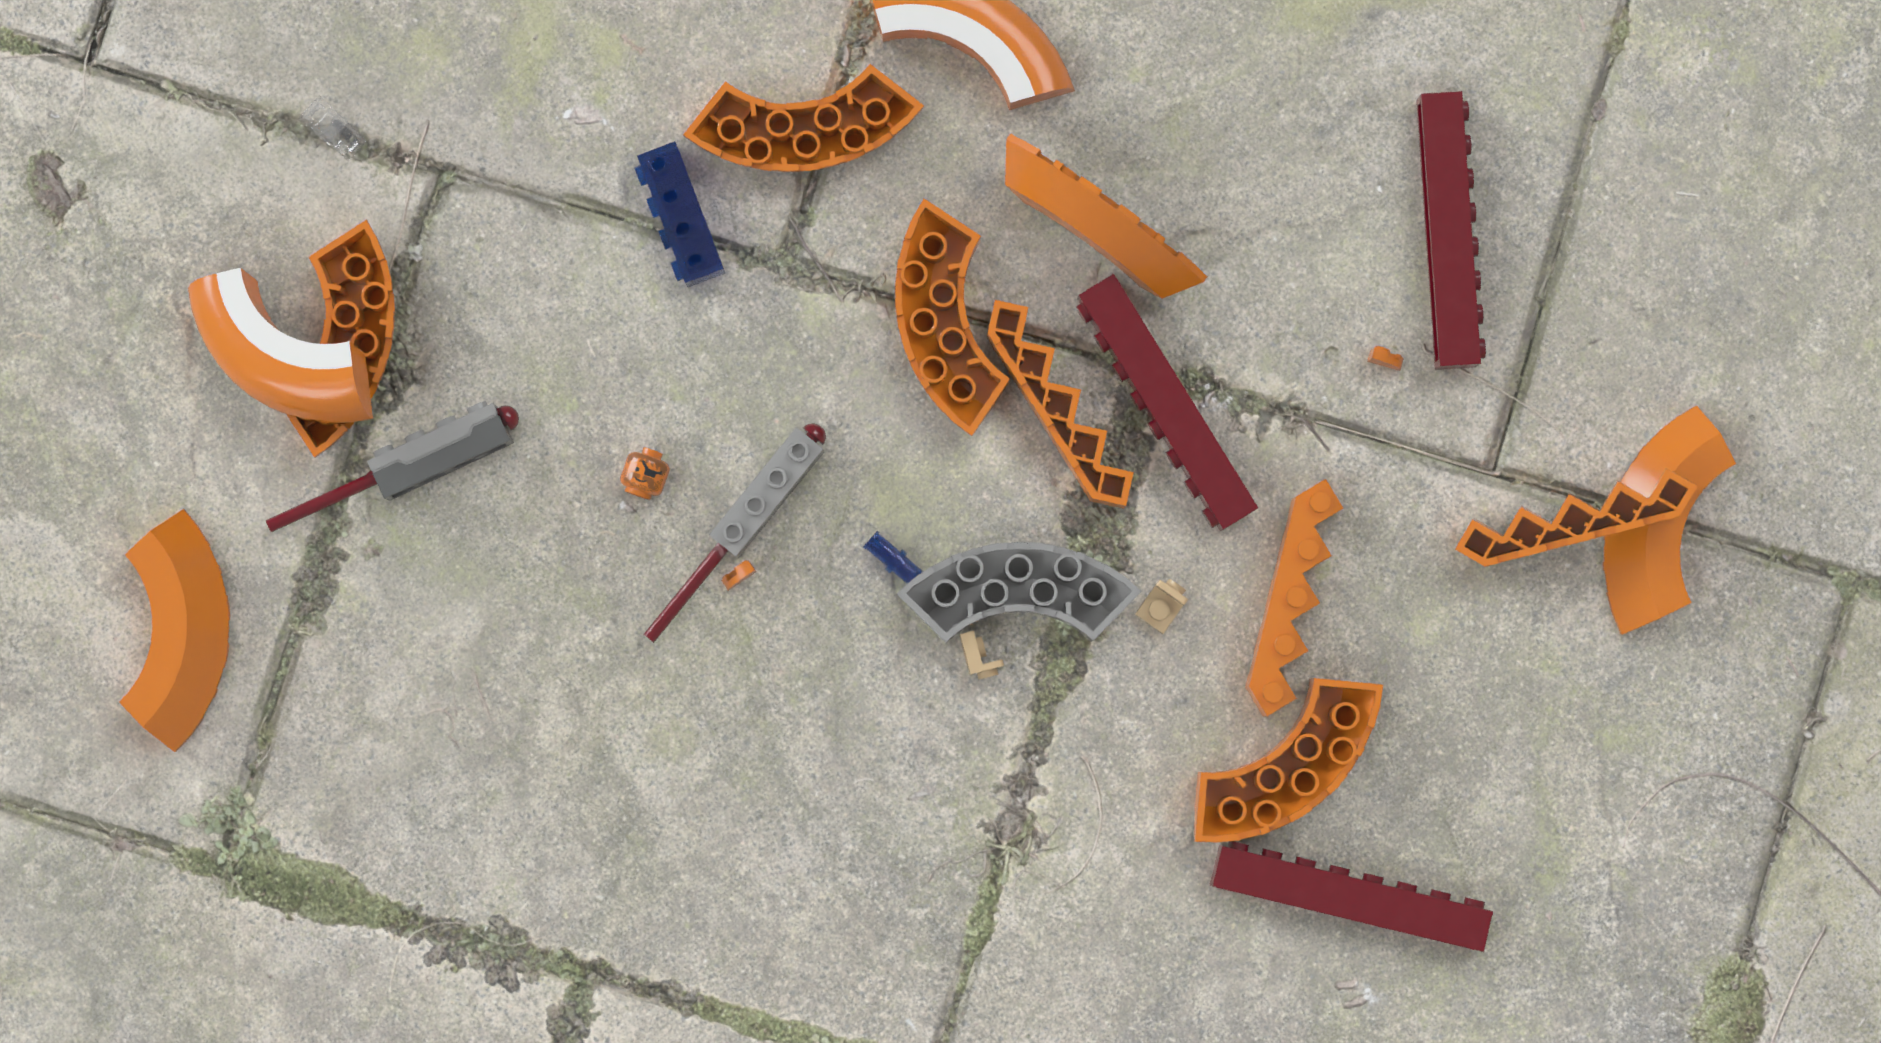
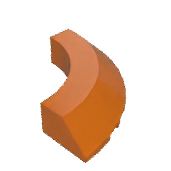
(1097, 220)
(935, 318)
(1645, 561)
(187, 630)
(1296, 771)

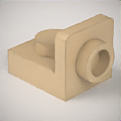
(1162, 605)
(973, 652)

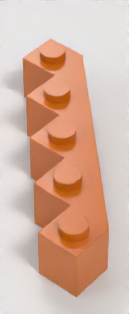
(1056, 407)
(1577, 521)
(1289, 597)

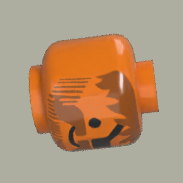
(644, 473)

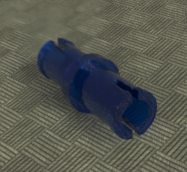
(892, 558)

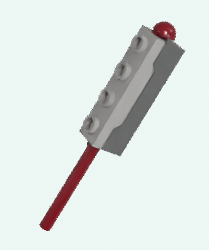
(420, 458)
(750, 512)

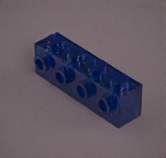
(680, 214)

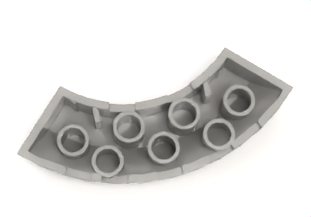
(1021, 580)

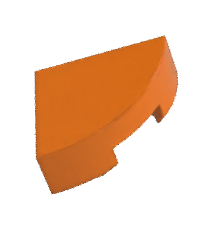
(1383, 357)
(738, 575)

